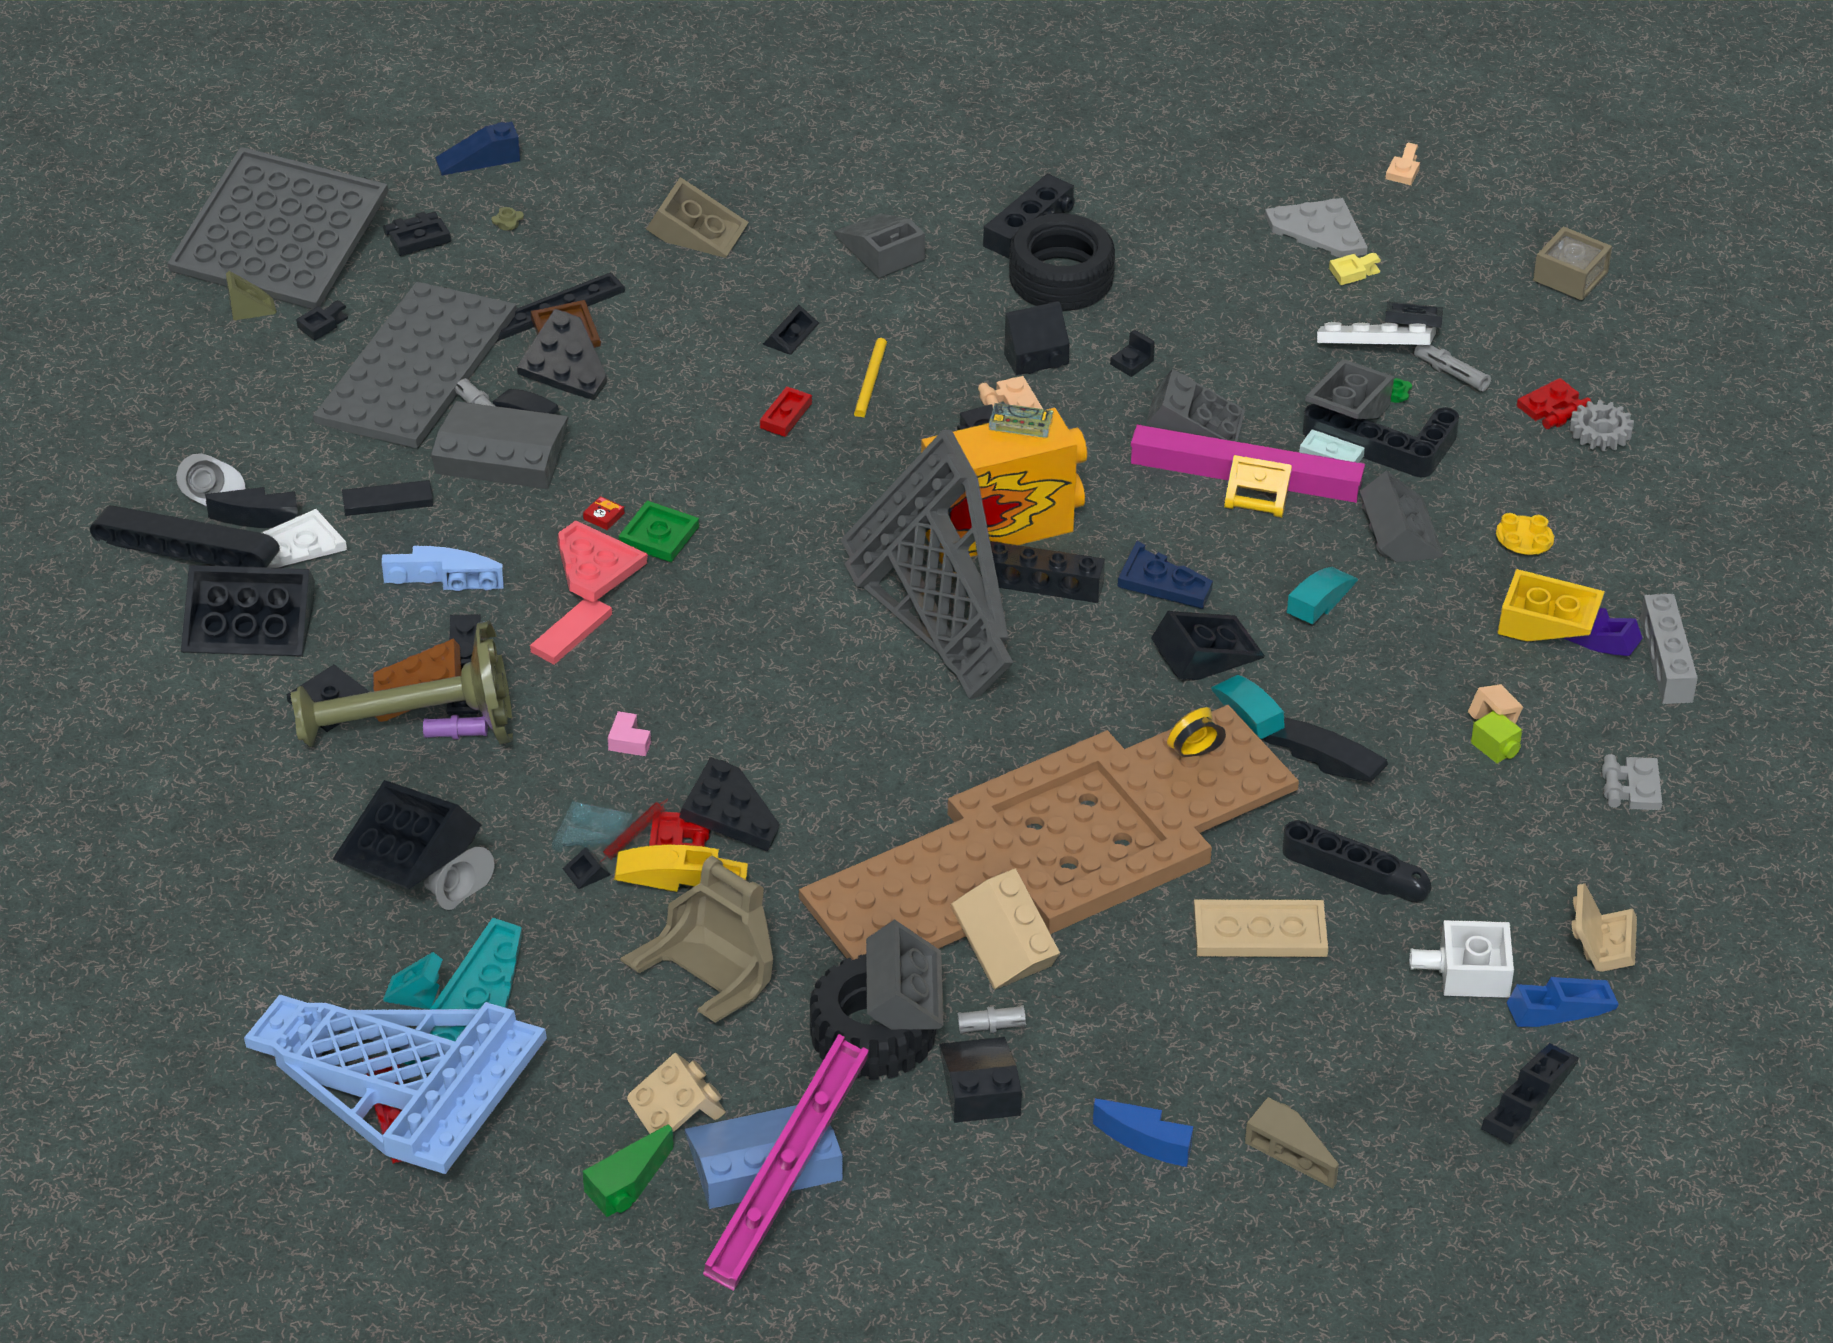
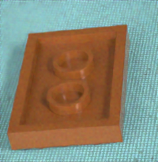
(430, 665)

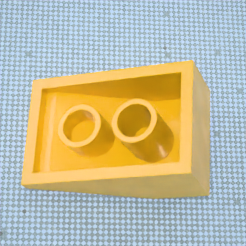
(1547, 608)

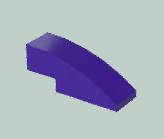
(1611, 635)

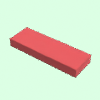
(570, 630)

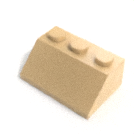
(1005, 929)

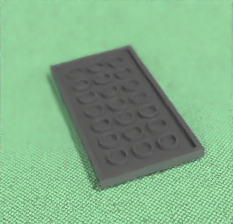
(414, 364)

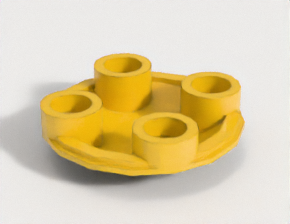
(1525, 533)

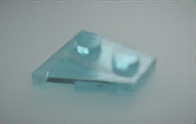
(591, 826)

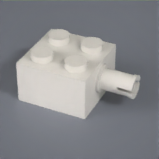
(1472, 959)

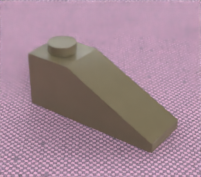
(1288, 1138)

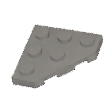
(1319, 224)

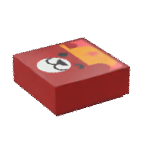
(603, 513)

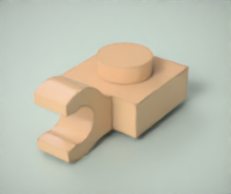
(1405, 168)

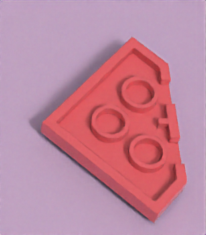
(595, 560)

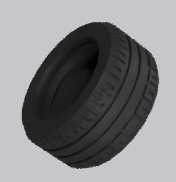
(1062, 237)

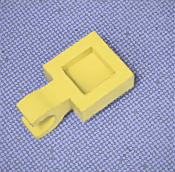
(1351, 268)

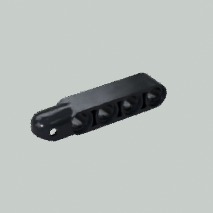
(1353, 862)

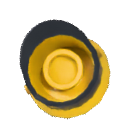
(1196, 734)

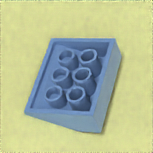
(735, 1149)

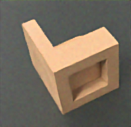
(1496, 699)

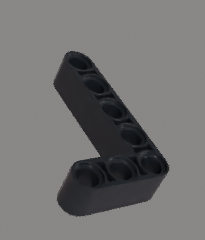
(1387, 446)

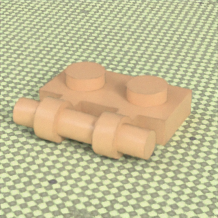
(1011, 391)

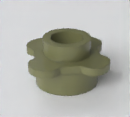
(507, 218)

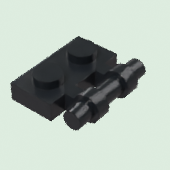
(417, 233)

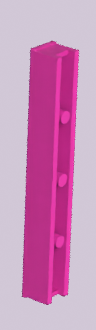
(1215, 456)
(785, 1163)

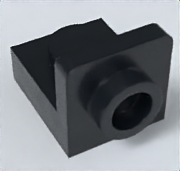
(1135, 355)

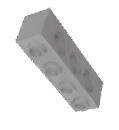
(1668, 648)

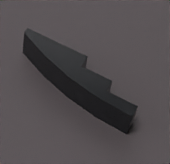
(1330, 750)
(1530, 1093)

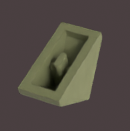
(247, 299)

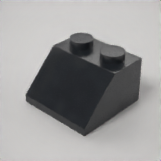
(1036, 338)

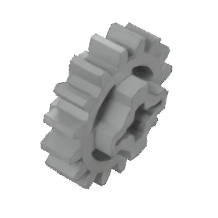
(1601, 425)

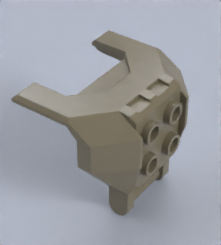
(717, 936)

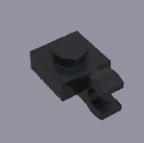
(320, 322)

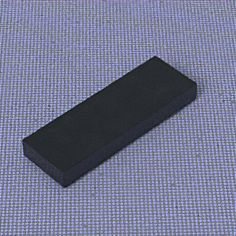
(387, 498)

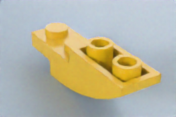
(669, 865)

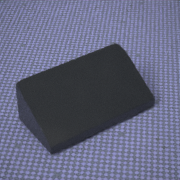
(792, 331)

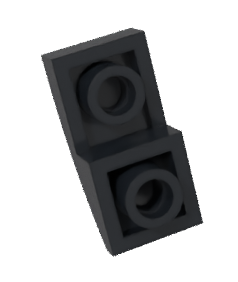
(525, 401)

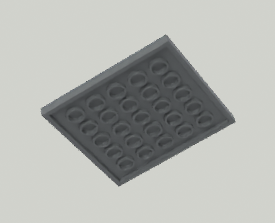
(279, 227)

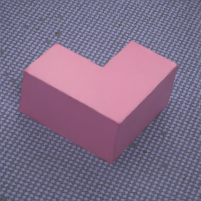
(626, 737)

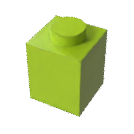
(1496, 736)

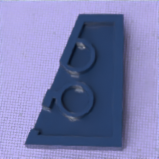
(1159, 578)

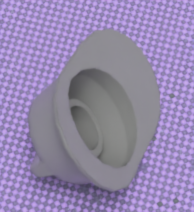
(205, 473)
(461, 877)

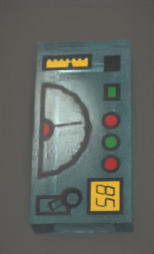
(1021, 420)

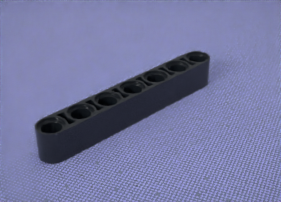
(183, 538)

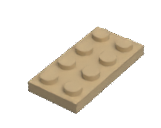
(1260, 928)

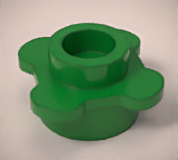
(1400, 390)

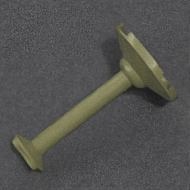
(481, 685)

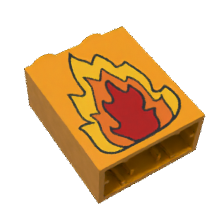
(1023, 482)

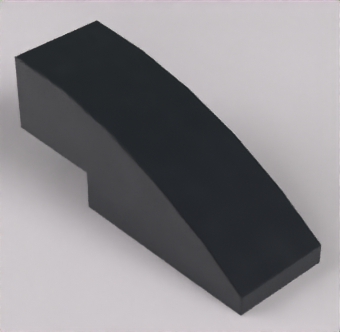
(252, 507)

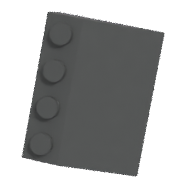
(499, 444)

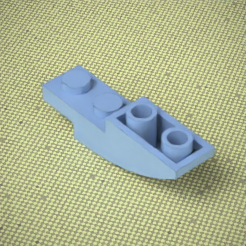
(440, 564)

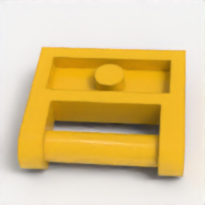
(1258, 476)

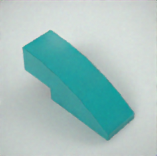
(1319, 594)
(1251, 705)

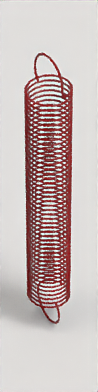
(633, 832)

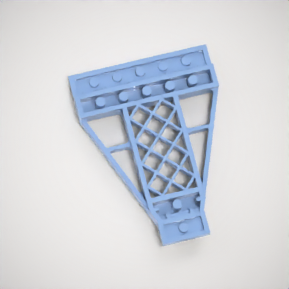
(439, 1110)

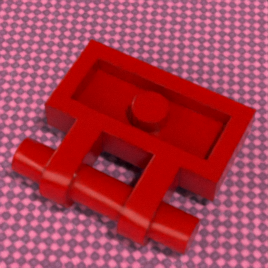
(1548, 403)
(671, 830)

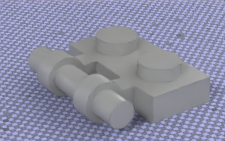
(1642, 779)

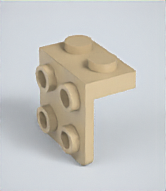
(1606, 938)
(674, 1095)

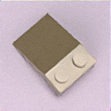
(696, 221)

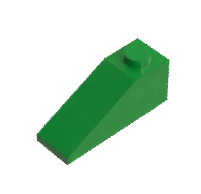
(625, 1174)

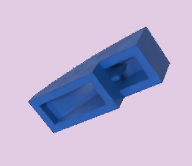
(1560, 1001)
(1144, 1131)

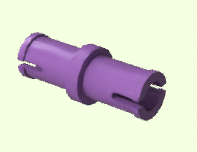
(455, 727)

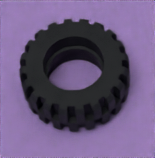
(844, 993)

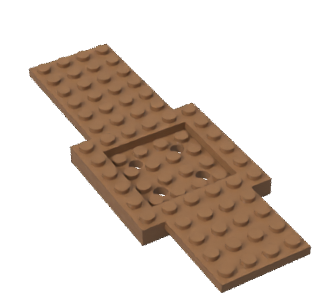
(1139, 796)

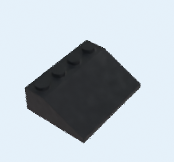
(247, 610)
(406, 835)

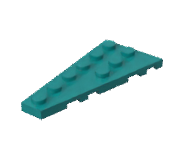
(482, 976)

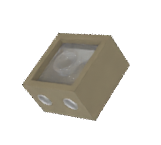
(1572, 263)

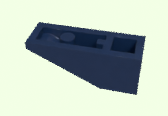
(485, 148)

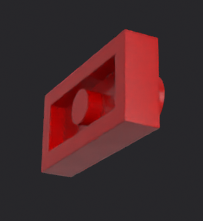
(785, 411)

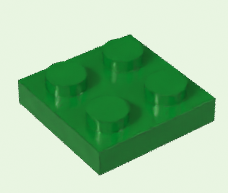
(659, 531)

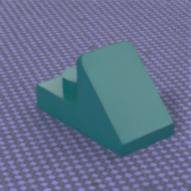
(416, 983)

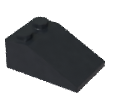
(1204, 644)
(981, 1079)

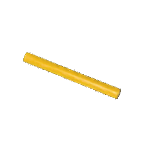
(870, 377)

